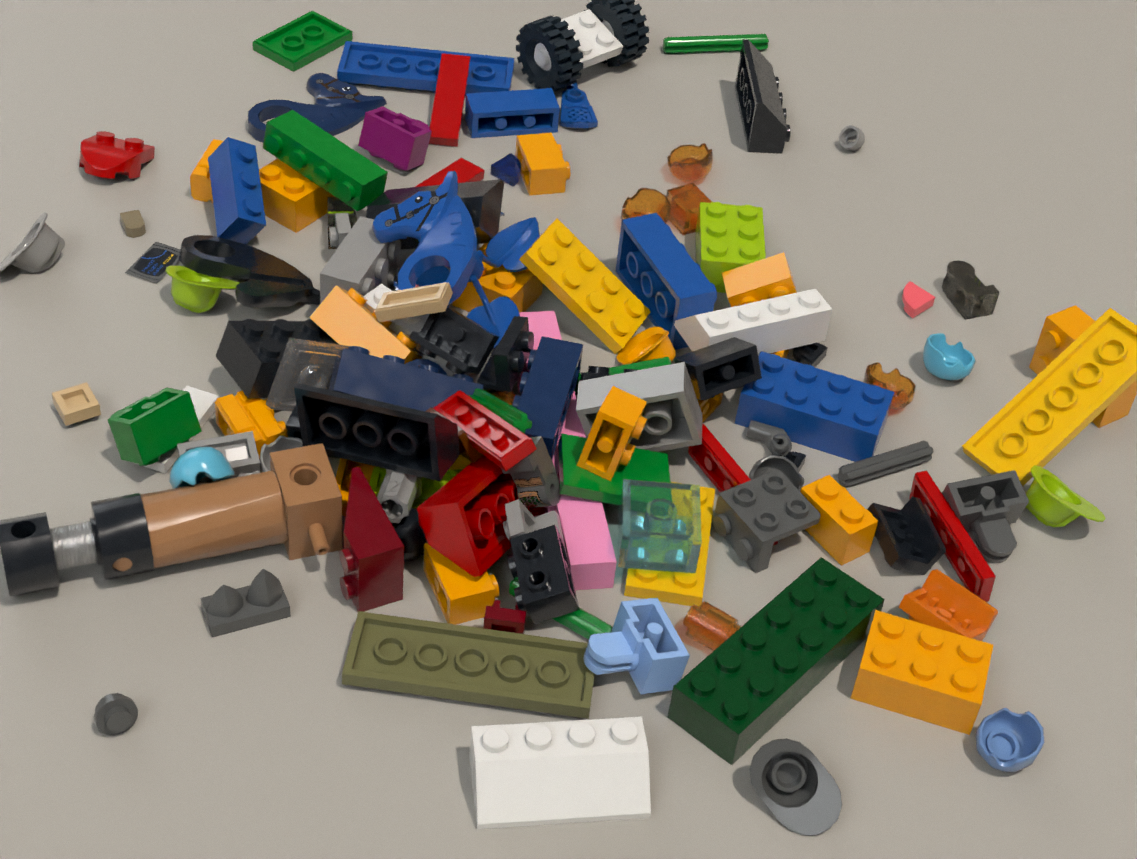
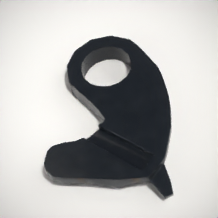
(269, 278)

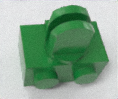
(154, 425)

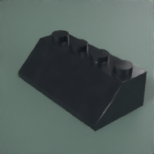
(760, 103)
(480, 197)
(377, 432)

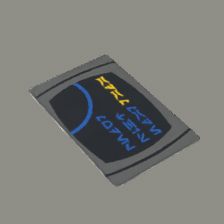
(153, 262)

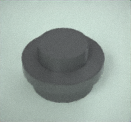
(115, 714)

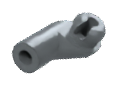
(773, 437)

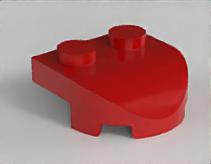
(106, 155)

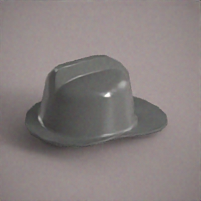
(796, 786)

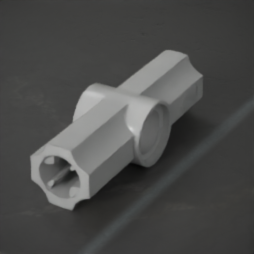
(398, 494)

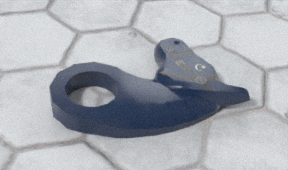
(335, 109)

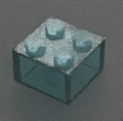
(659, 526)

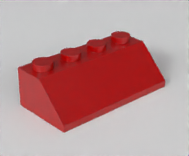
(468, 516)

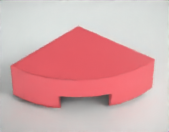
(916, 299)

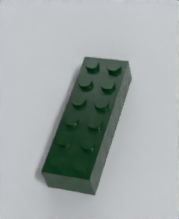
(774, 660)

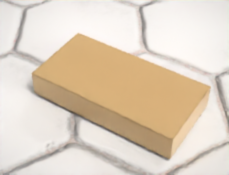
(413, 302)

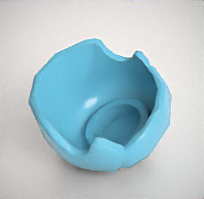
(947, 360)
(198, 464)

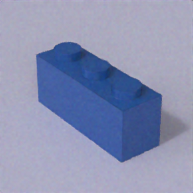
(511, 113)
(236, 191)

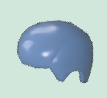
(1009, 740)

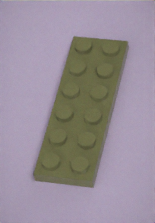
(469, 664)

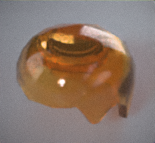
(690, 162)
(647, 202)
(902, 386)

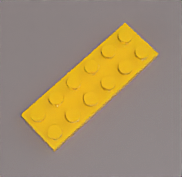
(1059, 400)

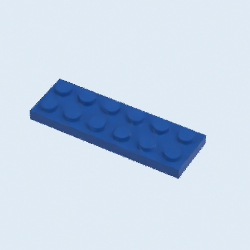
(418, 68)

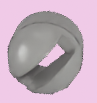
(851, 133)

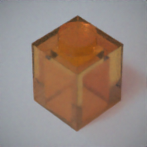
(685, 206)

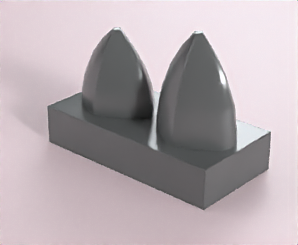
(246, 606)

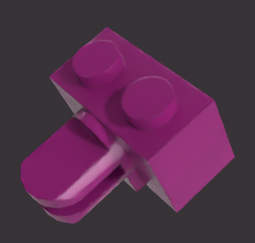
(395, 138)

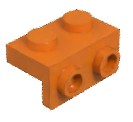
(949, 607)

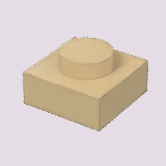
(76, 403)

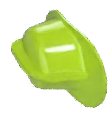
(196, 290)
(1055, 502)

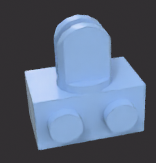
(642, 644)

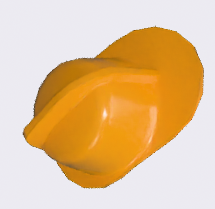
(646, 346)

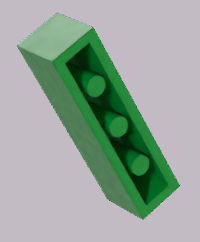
(324, 160)

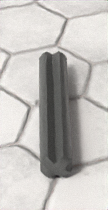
(885, 463)

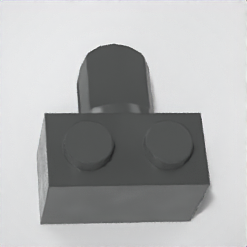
(987, 508)

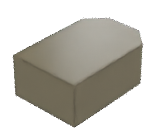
(133, 223)

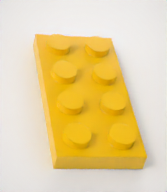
(585, 285)
(676, 586)

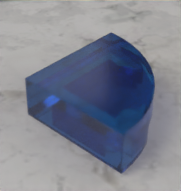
(507, 169)

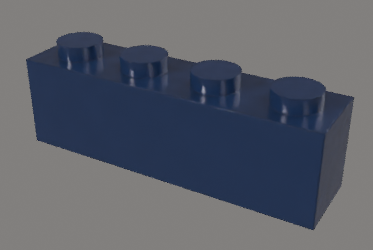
(393, 381)
(549, 388)

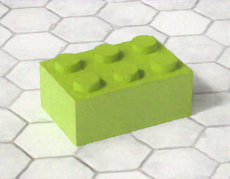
(728, 239)

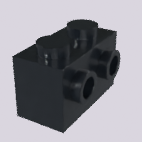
(722, 367)
(542, 574)

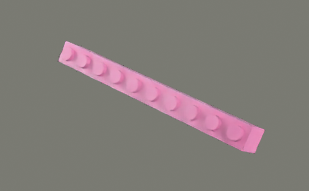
(581, 519)

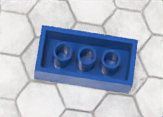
(662, 274)
(816, 407)

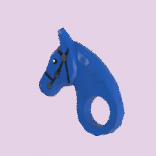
(441, 227)

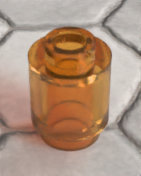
(709, 625)

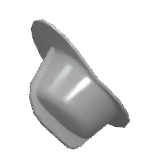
(37, 249)

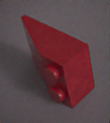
(371, 550)

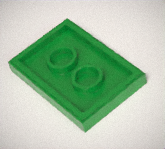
(302, 41)
(580, 483)

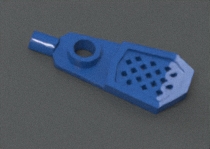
(576, 109)

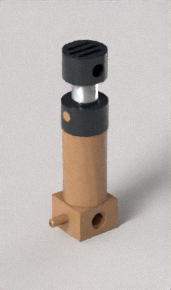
(137, 533)

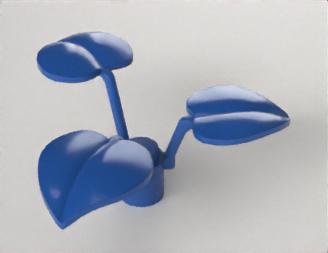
(503, 249)

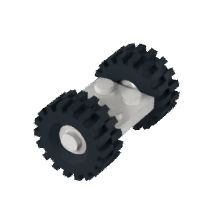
(559, 48)

